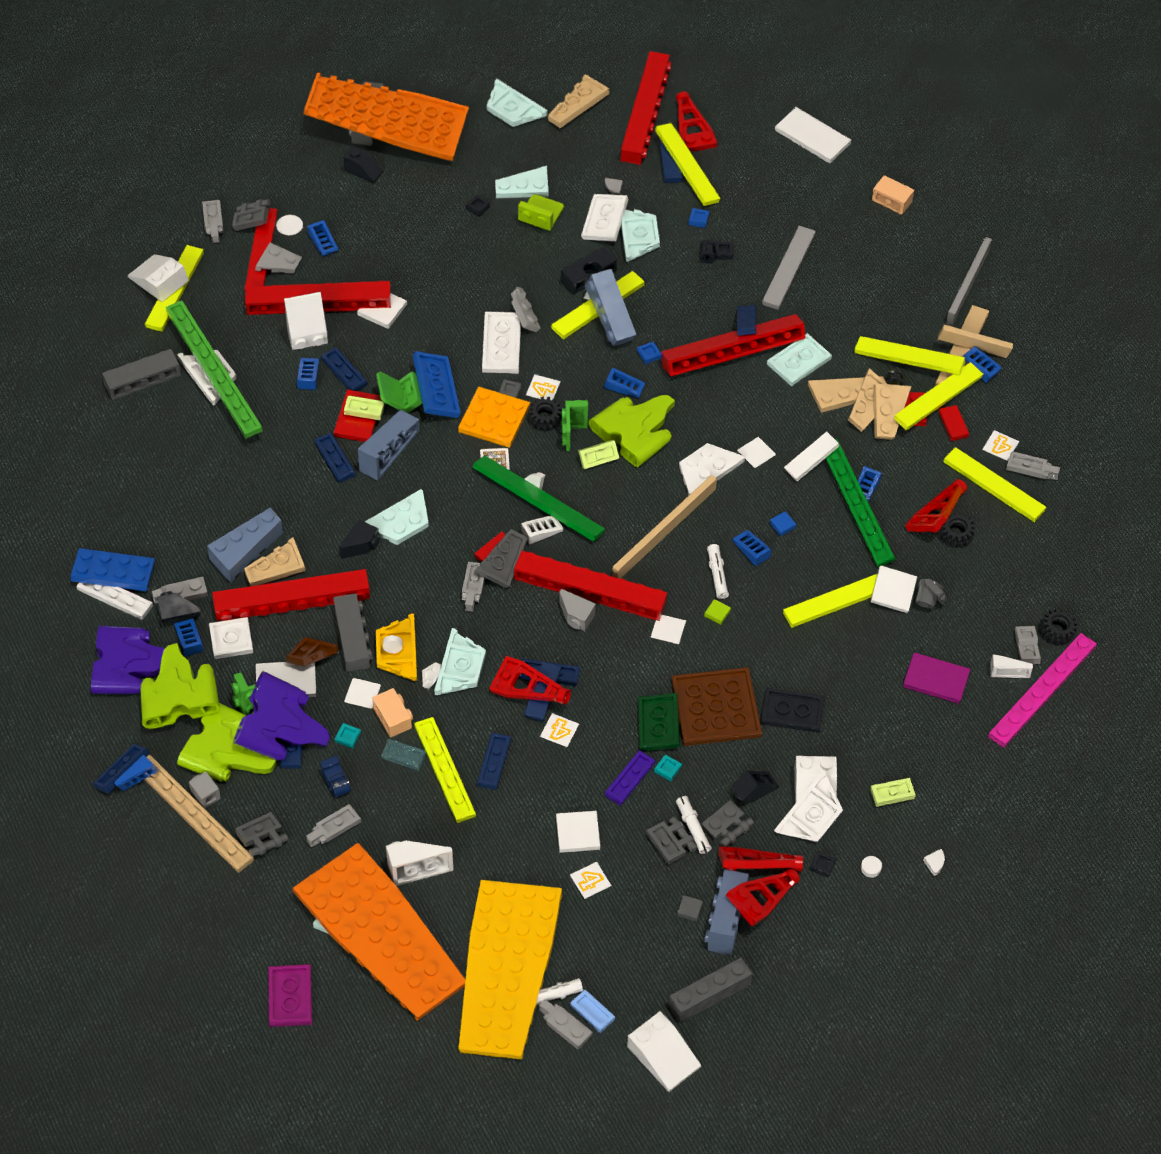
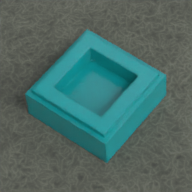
(348, 735)
(668, 768)

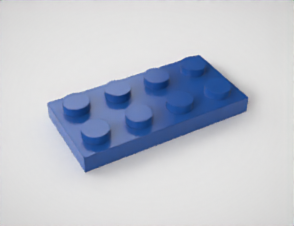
(436, 384)
(112, 569)

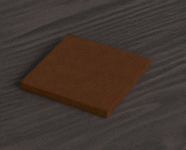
(716, 706)

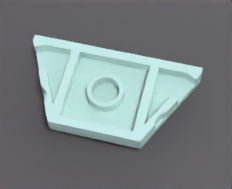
(513, 106)
(639, 233)
(402, 519)
(460, 665)

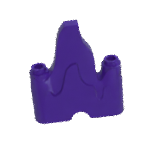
(123, 660)
(278, 717)

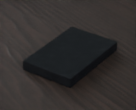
(792, 710)

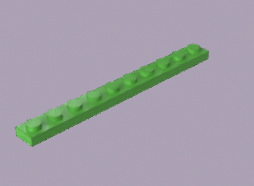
(214, 369)

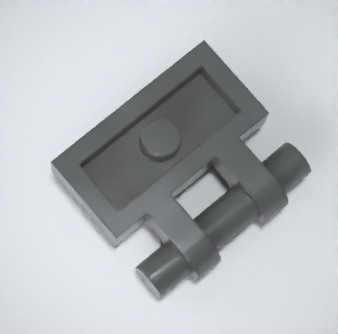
(251, 214)
(723, 820)
(258, 830)
(666, 842)

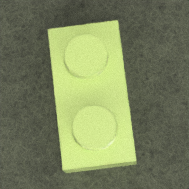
(364, 408)
(598, 454)
(892, 792)

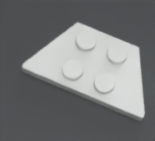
(198, 375)
(706, 462)
(812, 812)

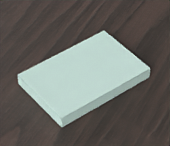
(799, 359)

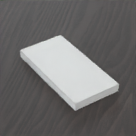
(813, 135)
(501, 342)

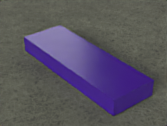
(630, 778)

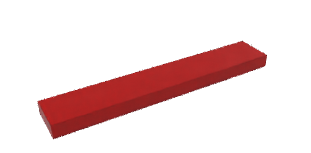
(262, 238)

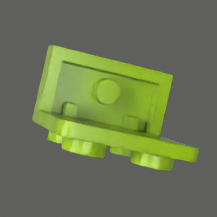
(540, 211)

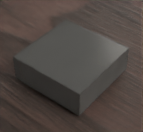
(510, 388)
(690, 908)

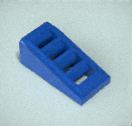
(321, 226)
(990, 364)
(308, 383)
(616, 386)
(871, 473)
(765, 551)
(191, 648)
(136, 773)

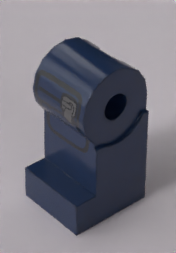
(334, 776)

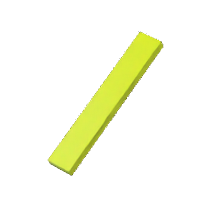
(687, 164)
(587, 312)
(158, 317)
(909, 355)
(938, 396)
(994, 484)
(830, 602)
(445, 770)

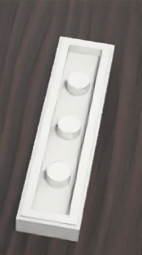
(118, 598)

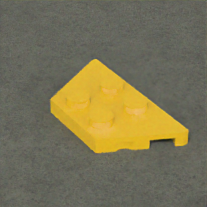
(403, 662)

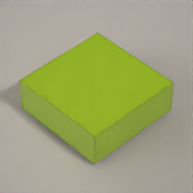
(717, 612)

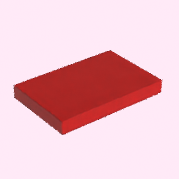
(355, 427)

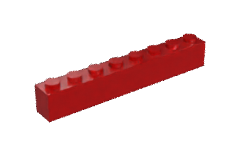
(645, 108)
(334, 296)
(732, 346)
(590, 585)
(289, 595)

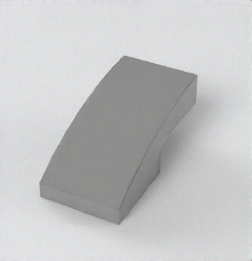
(1027, 644)

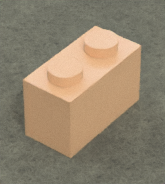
(893, 194)
(392, 713)

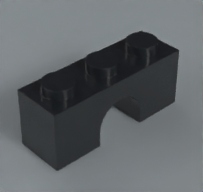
(575, 275)

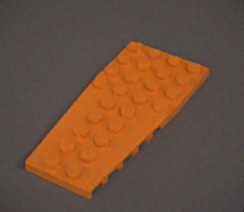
(390, 116)
(380, 930)

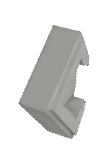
(613, 185)

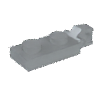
(213, 219)
(524, 310)
(1032, 466)
(472, 586)
(188, 589)
(333, 826)
(565, 1024)

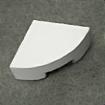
(536, 479)
(430, 675)
(935, 861)

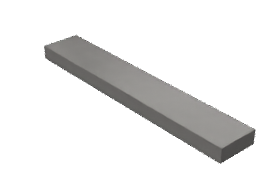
(788, 268)
(968, 281)

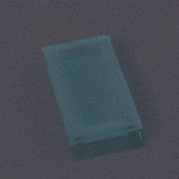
(403, 754)

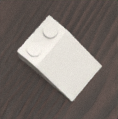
(160, 276)
(305, 321)
(808, 769)
(416, 861)
(663, 1051)

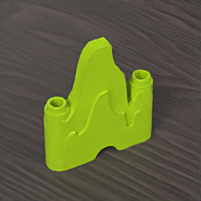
(635, 427)
(177, 691)
(215, 751)

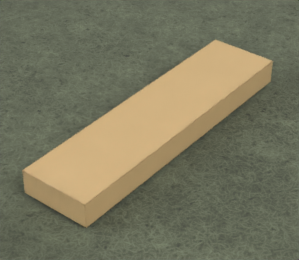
(971, 339)

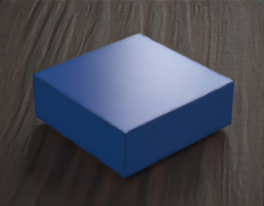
(699, 217)
(649, 352)
(782, 523)

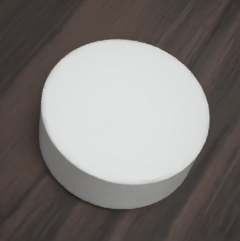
(392, 644)
(871, 866)

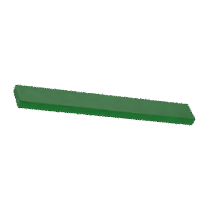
(539, 498)
(860, 507)

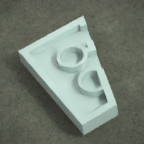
(523, 184)

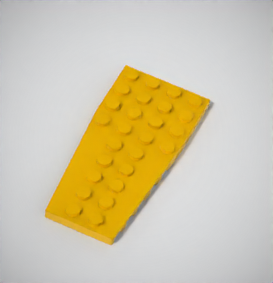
(506, 965)

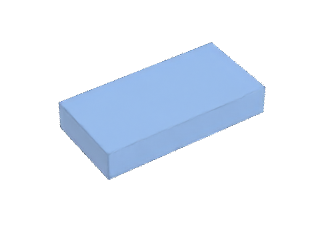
(592, 1011)

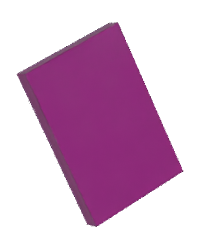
(936, 678)
(290, 995)

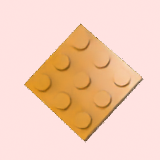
(494, 417)

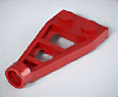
(695, 141)
(926, 522)
(508, 674)
(733, 859)
(747, 903)

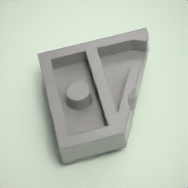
(278, 260)

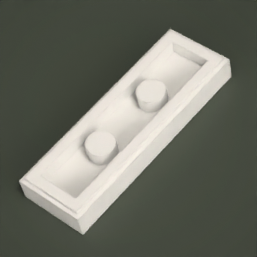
(812, 456)

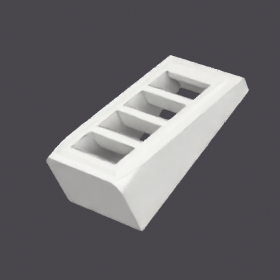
(527, 527)
(1009, 667)

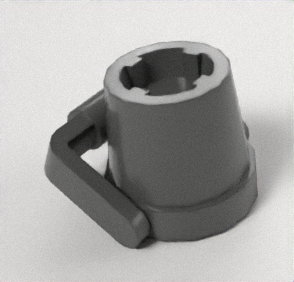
(929, 593)

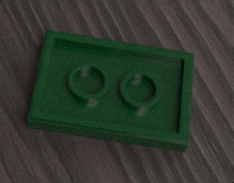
(659, 722)

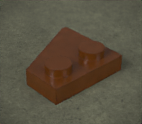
(310, 651)

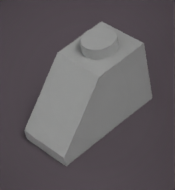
(576, 610)

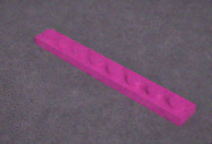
(1042, 690)

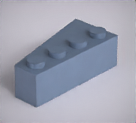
(610, 307)
(387, 444)
(243, 544)
(726, 916)

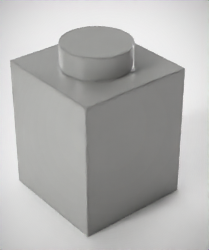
(204, 789)

